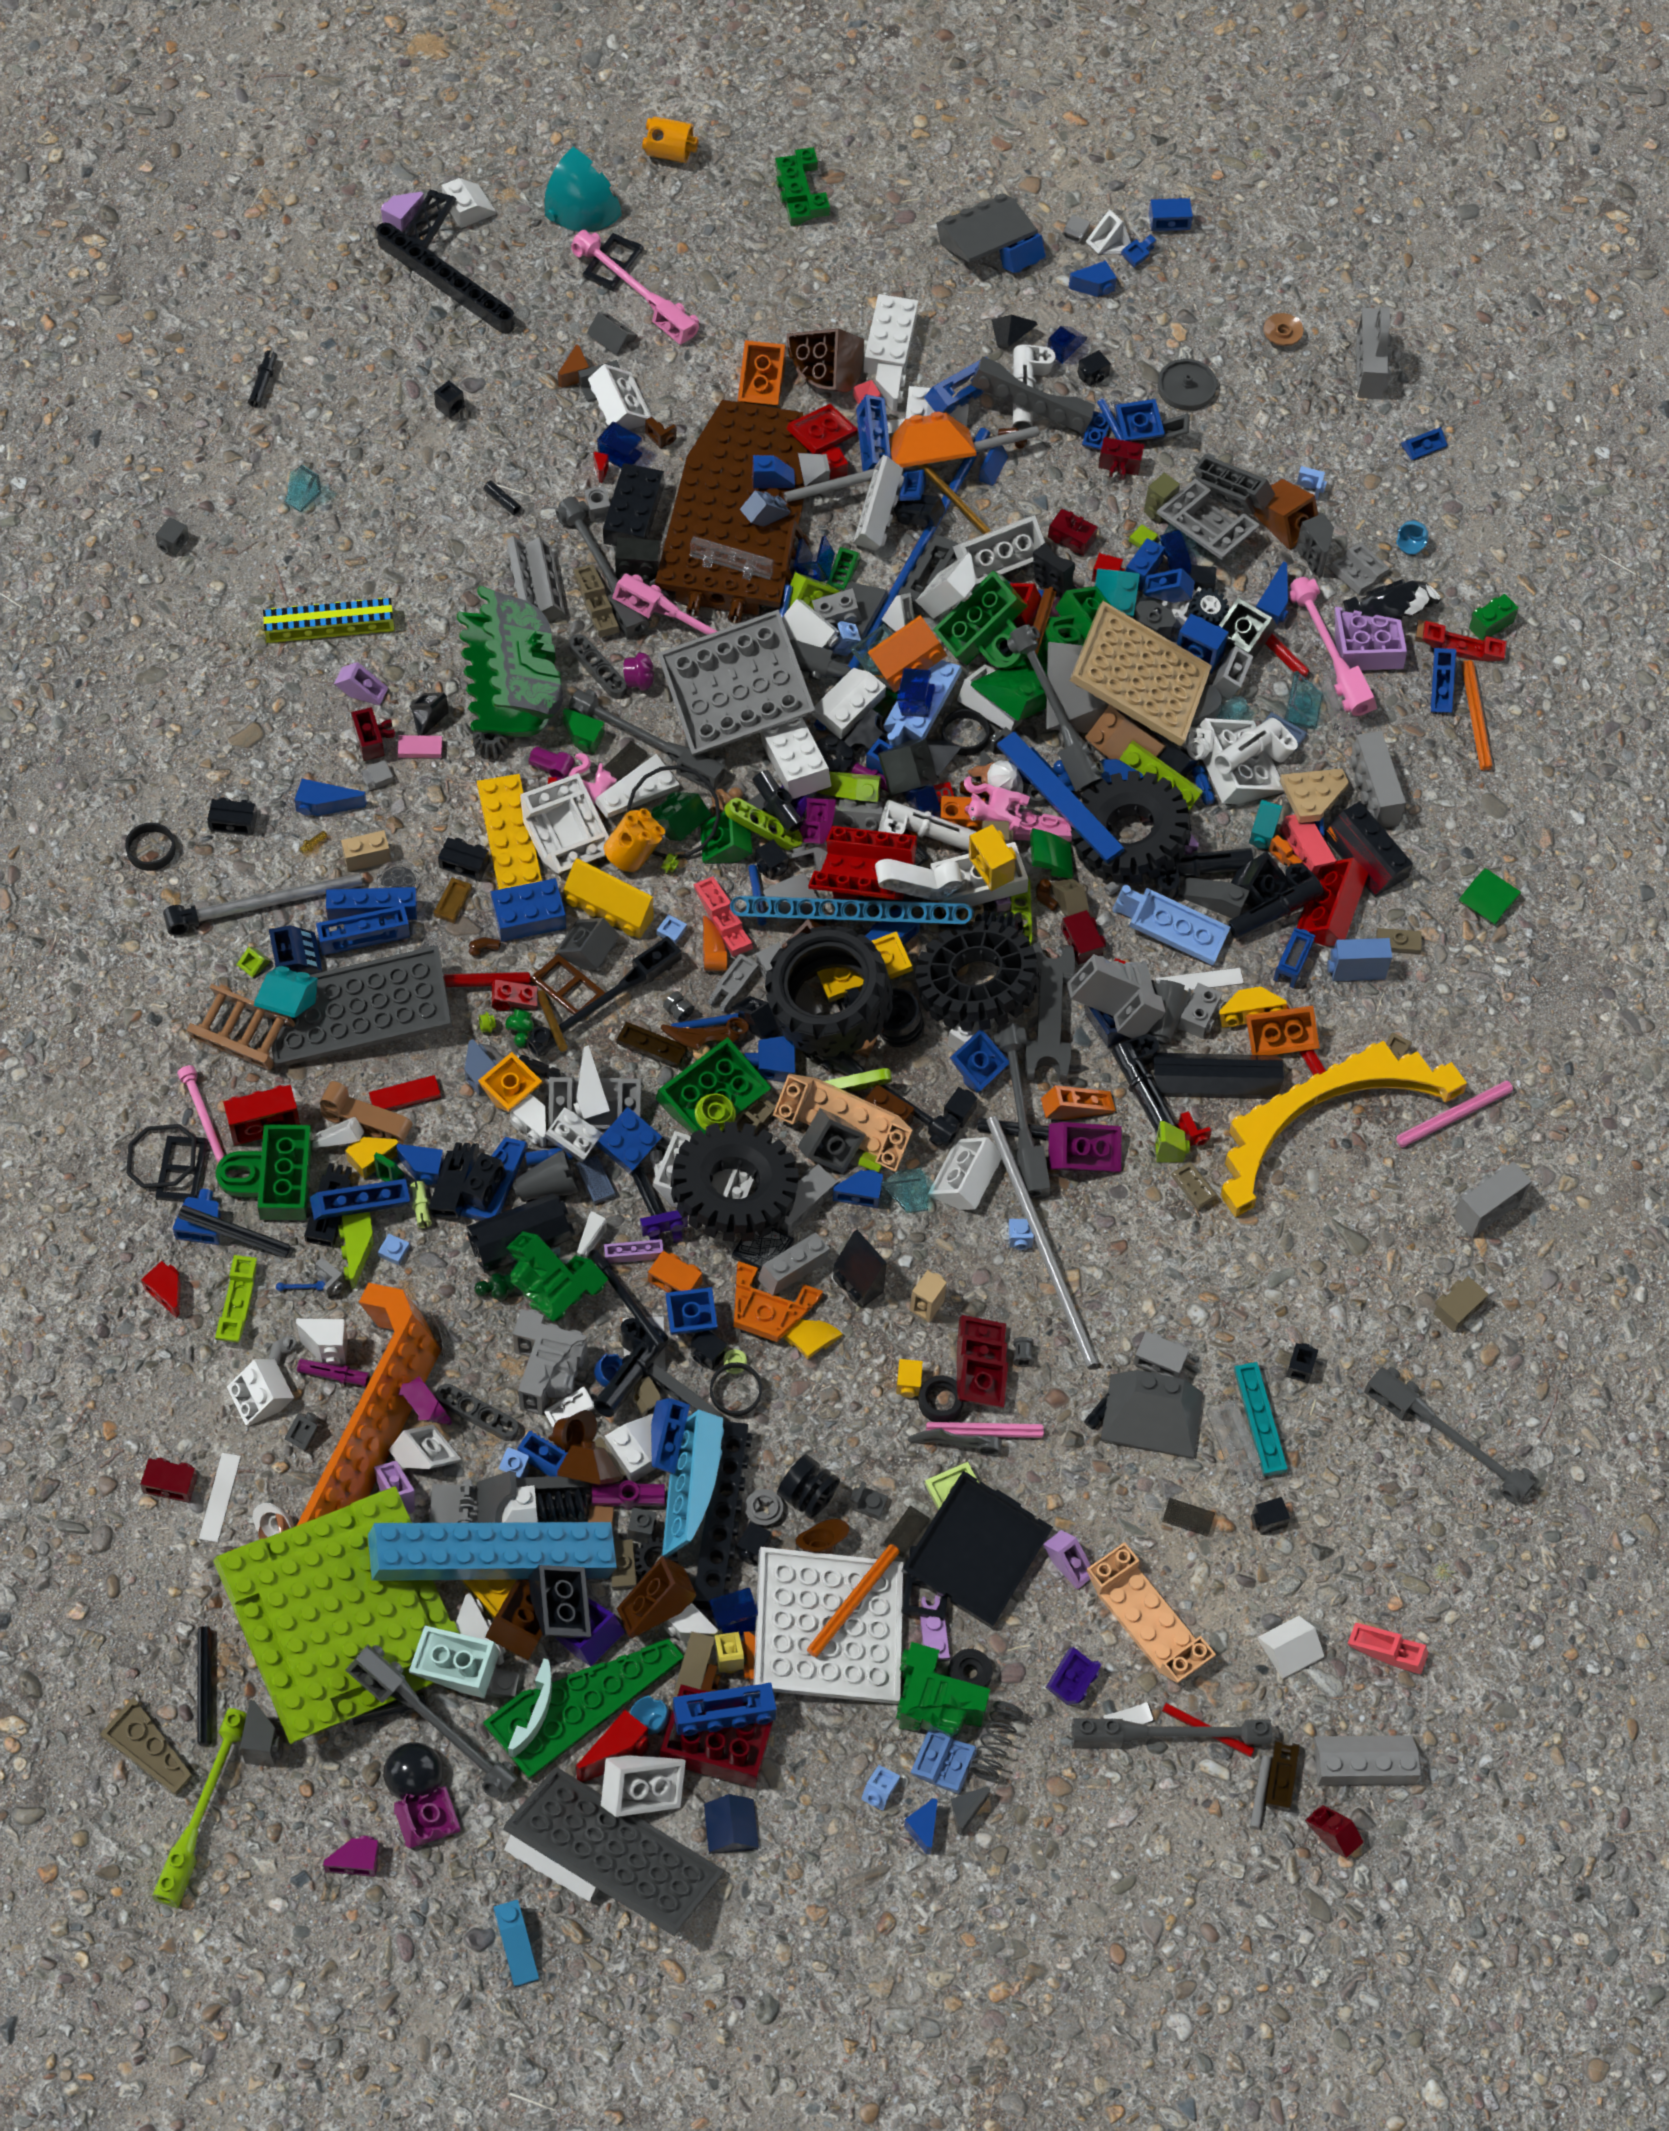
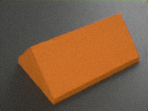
(1283, 1031)

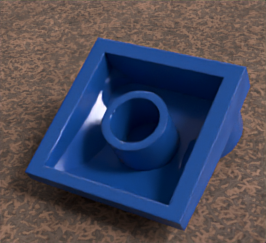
(1139, 420)
(979, 1061)

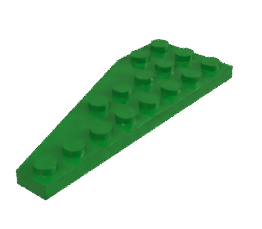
(580, 1704)

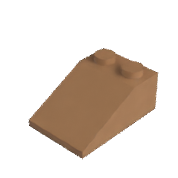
(1117, 730)

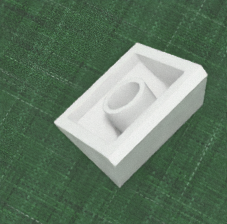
(1292, 1646)

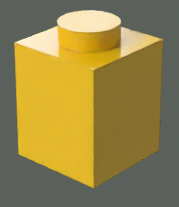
(909, 1378)

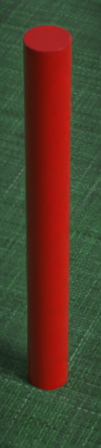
(1194, 1722)

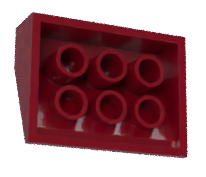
(724, 1754)

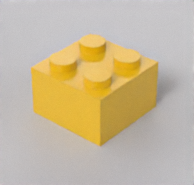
(992, 857)

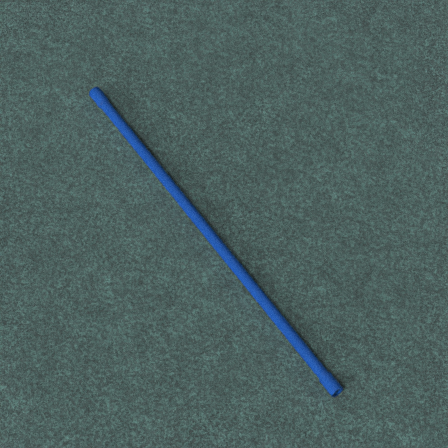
(918, 550)

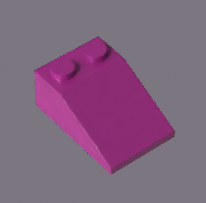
(1084, 1147)

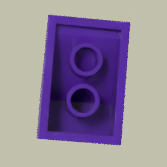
(604, 1633)

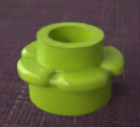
(670, 863)
(486, 1022)

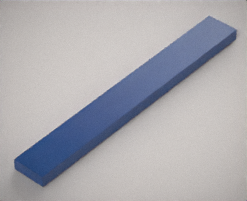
(1060, 797)

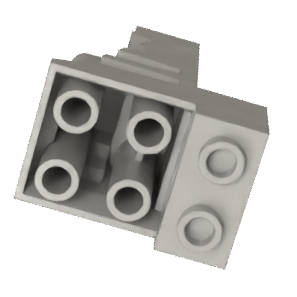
(1119, 991)
(552, 1360)

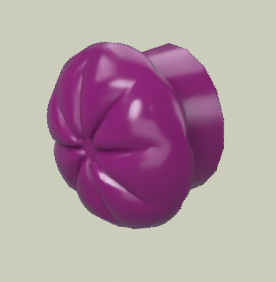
(638, 671)

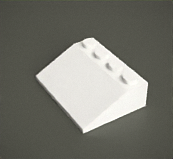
(1251, 779)

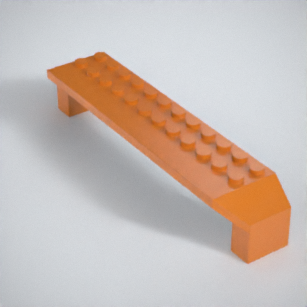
(381, 1408)

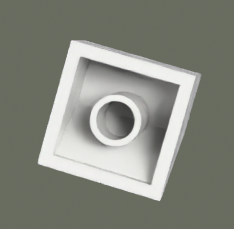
(470, 204)
(324, 1339)

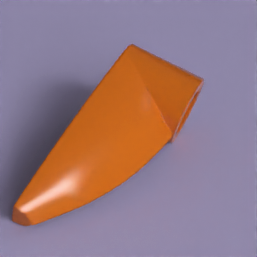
(713, 948)

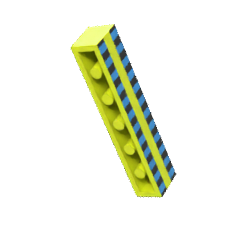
(328, 620)

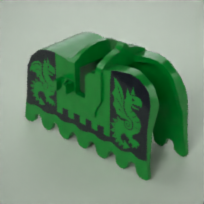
(510, 666)

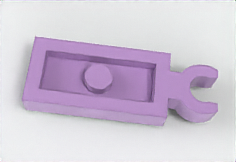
(934, 1631)

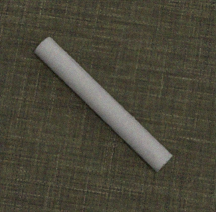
(1260, 1792)

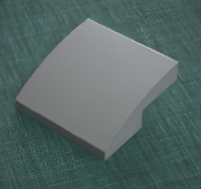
(1359, 568)
(792, 887)

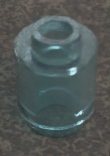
(1233, 709)

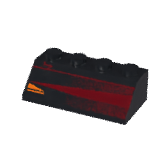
(1361, 836)

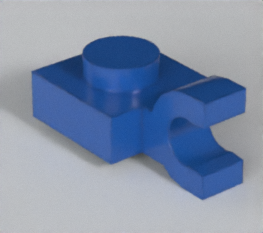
(1138, 252)

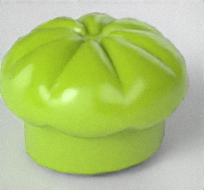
(713, 1110)

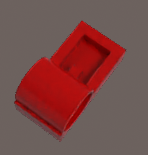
(512, 994)

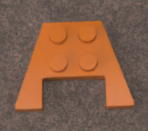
(768, 1314)

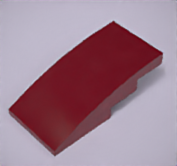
(981, 1361)

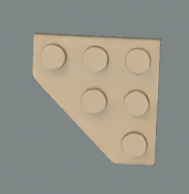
(1313, 792)

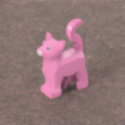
(603, 778)
(1002, 804)

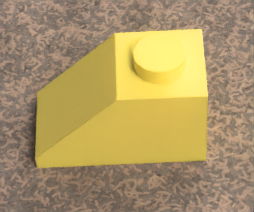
(729, 1652)

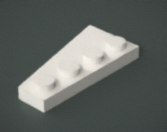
(617, 796)

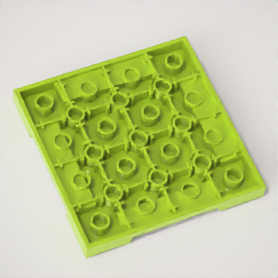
(314, 1607)

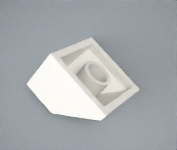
(423, 1449)
(521, 1507)

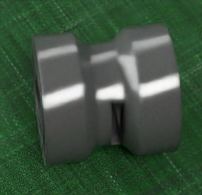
(678, 1006)

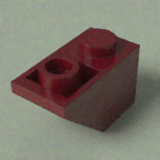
(1335, 1830)

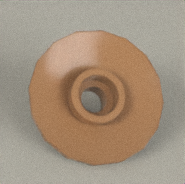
(1283, 329)

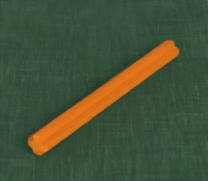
(1476, 715)
(853, 1600)

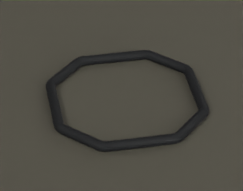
(162, 1184)

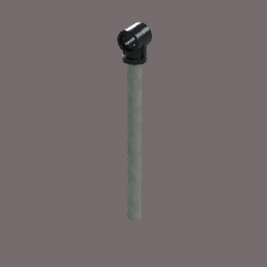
(180, 919)

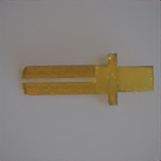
(309, 844)

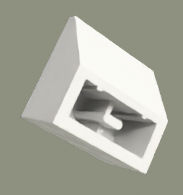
(573, 1134)
(260, 1391)

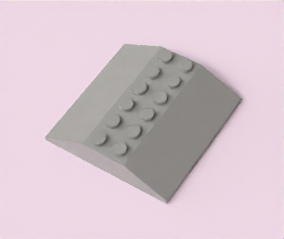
(736, 683)

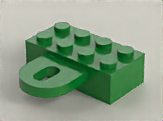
(1076, 613)
(983, 623)
(276, 1175)

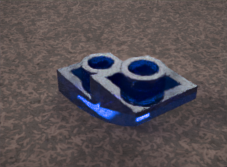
(1176, 551)

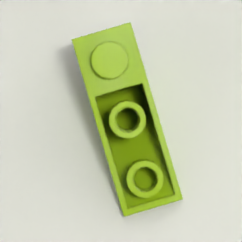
(358, 1244)

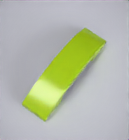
(237, 1299)

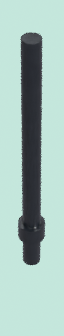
(606, 1268)

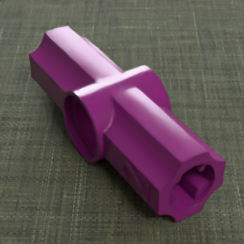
(643, 1495)

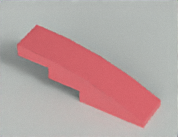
(718, 909)

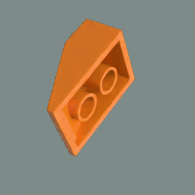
(762, 372)

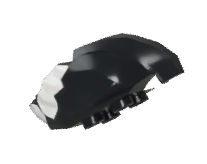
(1395, 600)

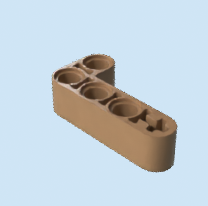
(375, 1121)

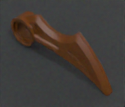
(697, 1037)

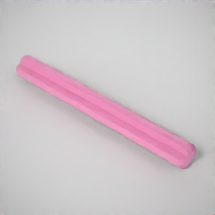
(990, 1429)

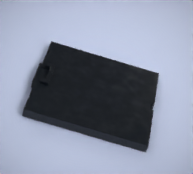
(977, 1549)

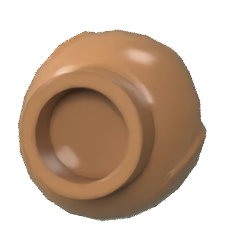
(725, 797)

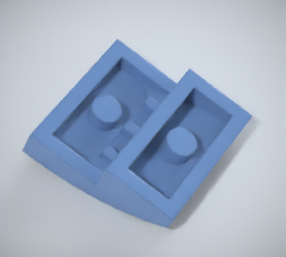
(943, 1761)

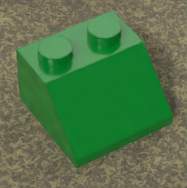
(729, 843)

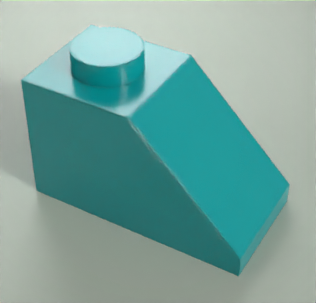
(1265, 824)

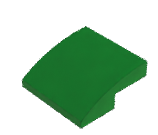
(1051, 853)
(1489, 896)

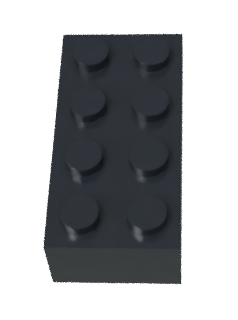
(633, 503)

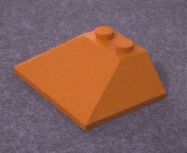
(930, 440)

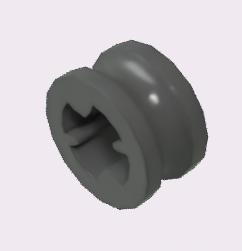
(663, 1145)

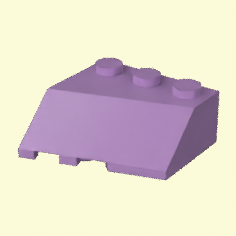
(1369, 641)

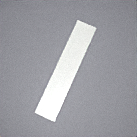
(1209, 979)
(219, 1497)

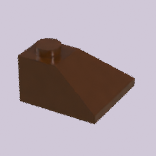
(589, 1464)

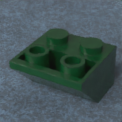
(680, 814)

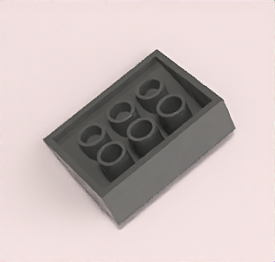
(985, 228)

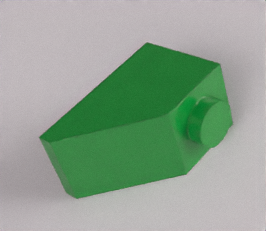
(583, 730)

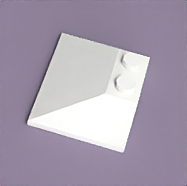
(563, 823)
(729, 1182)

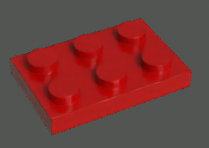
(822, 429)

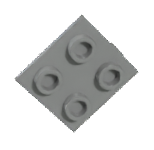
(454, 1503)

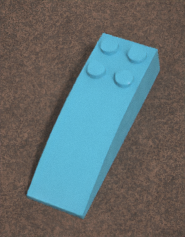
(693, 1479)

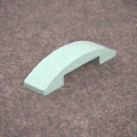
(523, 1736)

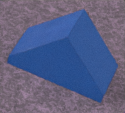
(922, 1824)

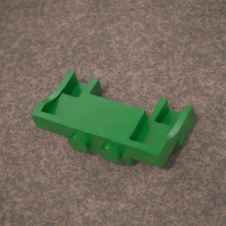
(794, 187)

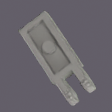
(734, 981)

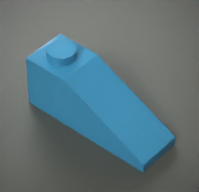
(516, 1943)

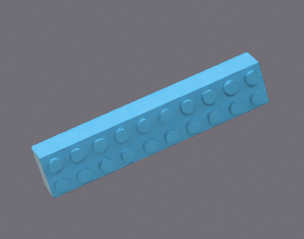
(488, 1550)

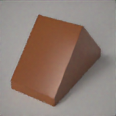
(569, 371)

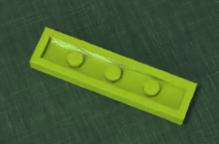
(1144, 761)

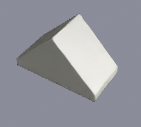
(899, 612)

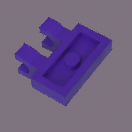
(669, 1221)

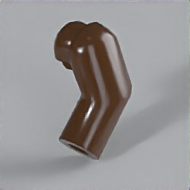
(1020, 444)
(1043, 895)
(483, 942)

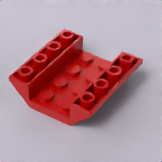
(853, 857)

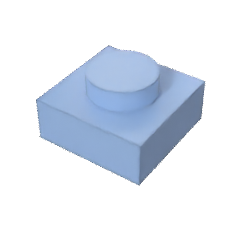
(671, 927)
(393, 1249)

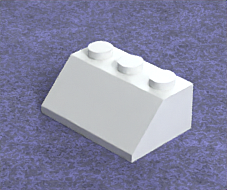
(619, 397)
(949, 587)
(849, 701)
(976, 701)
(966, 1173)

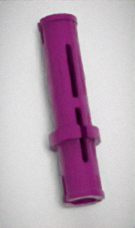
(342, 1374)

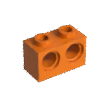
(956, 806)

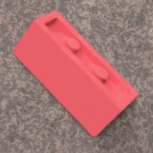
(1307, 843)

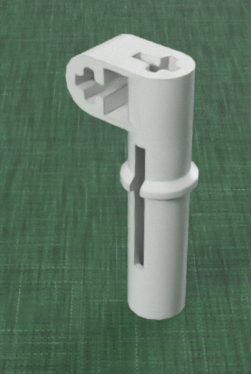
(1025, 367)
(1265, 737)
(924, 825)

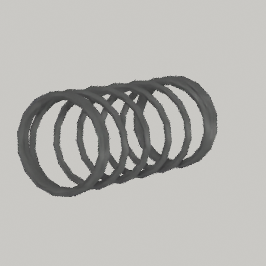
(972, 1767)

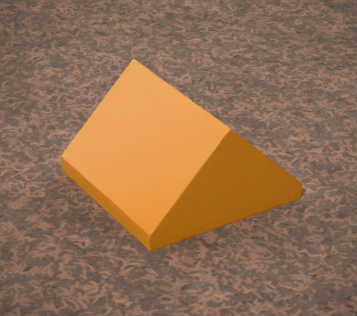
(509, 1082)

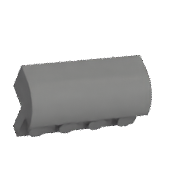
(536, 575)

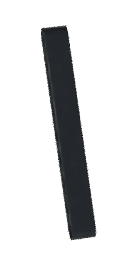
(445, 278)

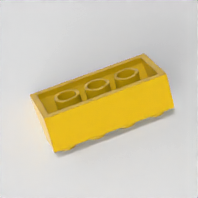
(608, 898)

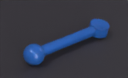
(319, 1286)

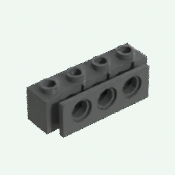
(1234, 484)

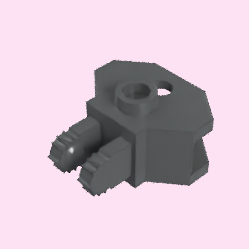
(1160, 623)

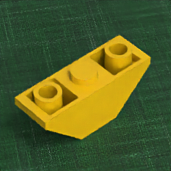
(1249, 1002)

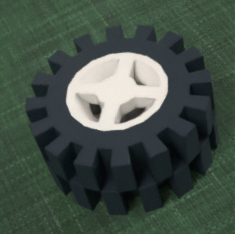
(1209, 600)

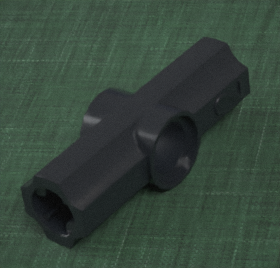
(777, 801)

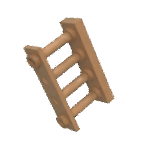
(223, 1040)

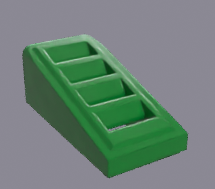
(844, 553)
(387, 1169)

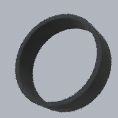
(971, 714)
(150, 827)
(742, 1366)

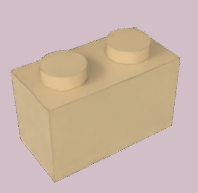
(366, 851)
(928, 1295)

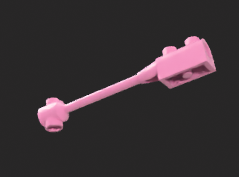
(666, 316)
(649, 599)
(1349, 681)

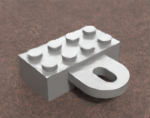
(1372, 352)

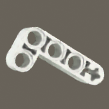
(918, 880)

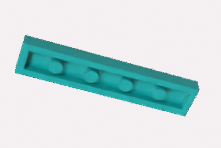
(1260, 1419)

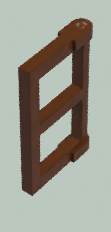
(789, 551)
(578, 977)

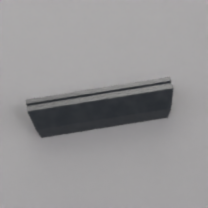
(1218, 1075)

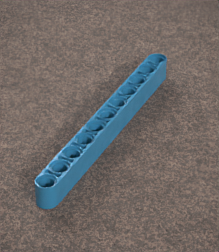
(840, 909)

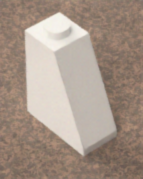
(808, 626)

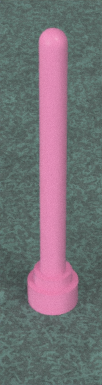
(189, 1077)

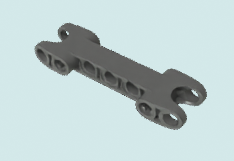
(1047, 1048)

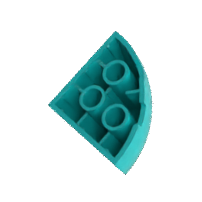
(579, 195)

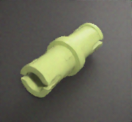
(420, 1204)

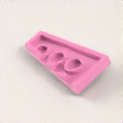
(1046, 822)

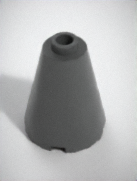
(1174, 1002)
(548, 1177)

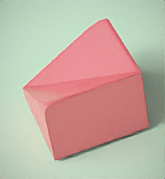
(863, 389)

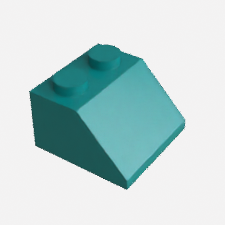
(1119, 589)
(287, 992)

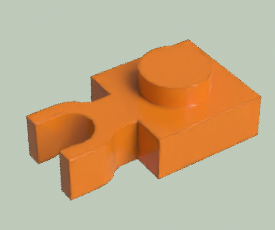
(1283, 852)

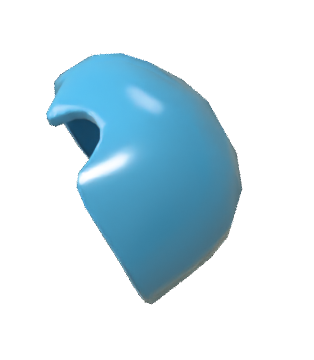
(1412, 537)
(651, 1713)

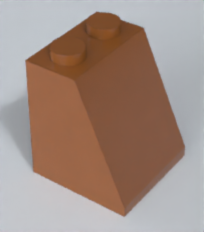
(1287, 512)

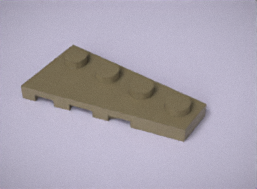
(145, 1746)

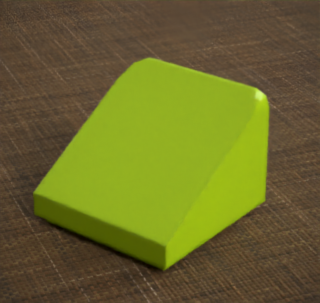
(253, 961)

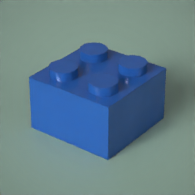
(1203, 640)
(628, 1140)

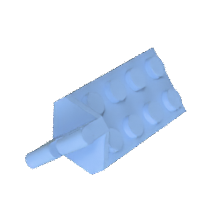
(913, 728)
(1172, 923)

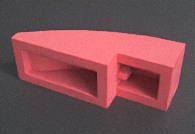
(1389, 1647)

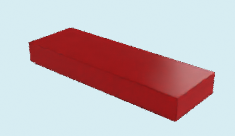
(406, 1094)

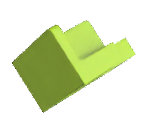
(809, 589)

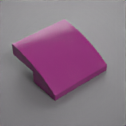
(818, 820)

